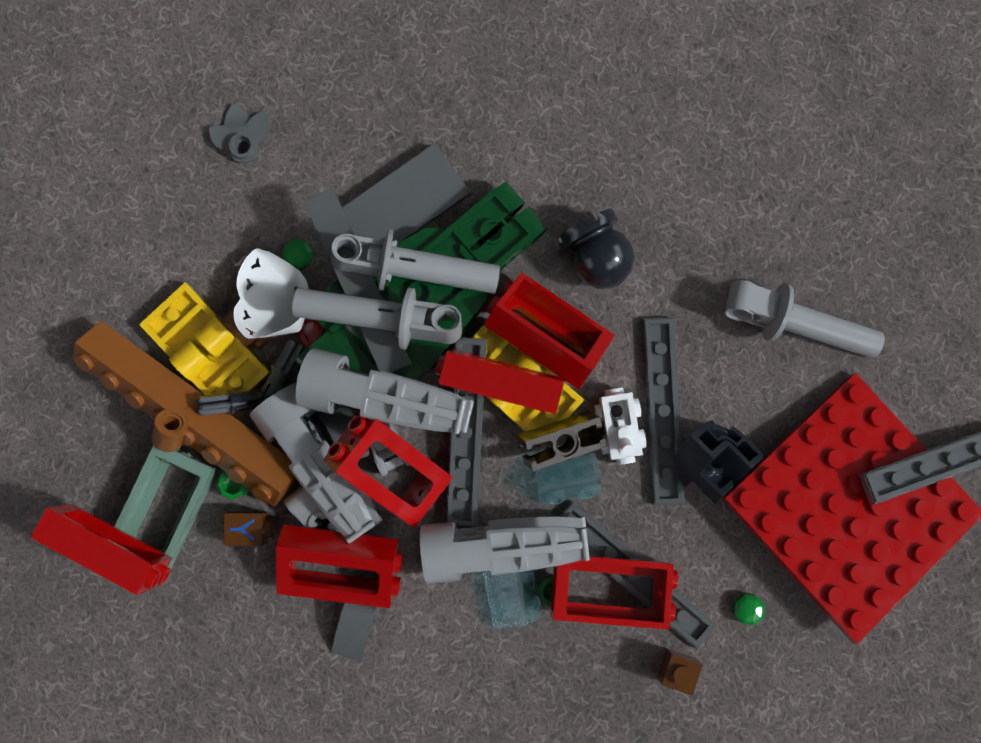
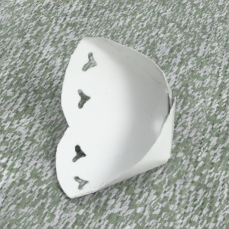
(270, 298)

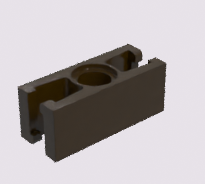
(570, 449)

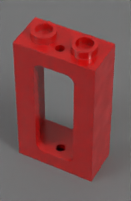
(556, 317)
(500, 380)
(355, 441)
(102, 548)
(332, 549)
(656, 616)

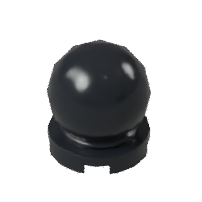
(600, 253)

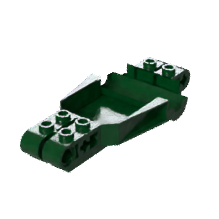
(459, 241)

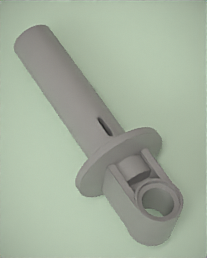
(386, 260)
(777, 312)
(407, 319)

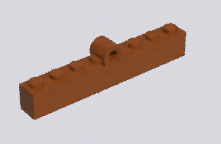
(175, 415)

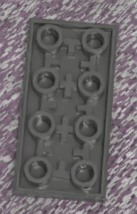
(407, 198)

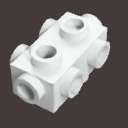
(621, 433)

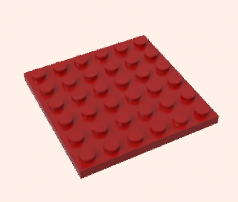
(819, 524)

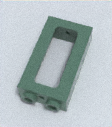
(147, 486)

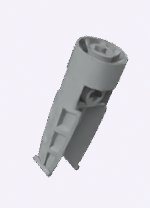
(390, 398)
(306, 447)
(501, 547)

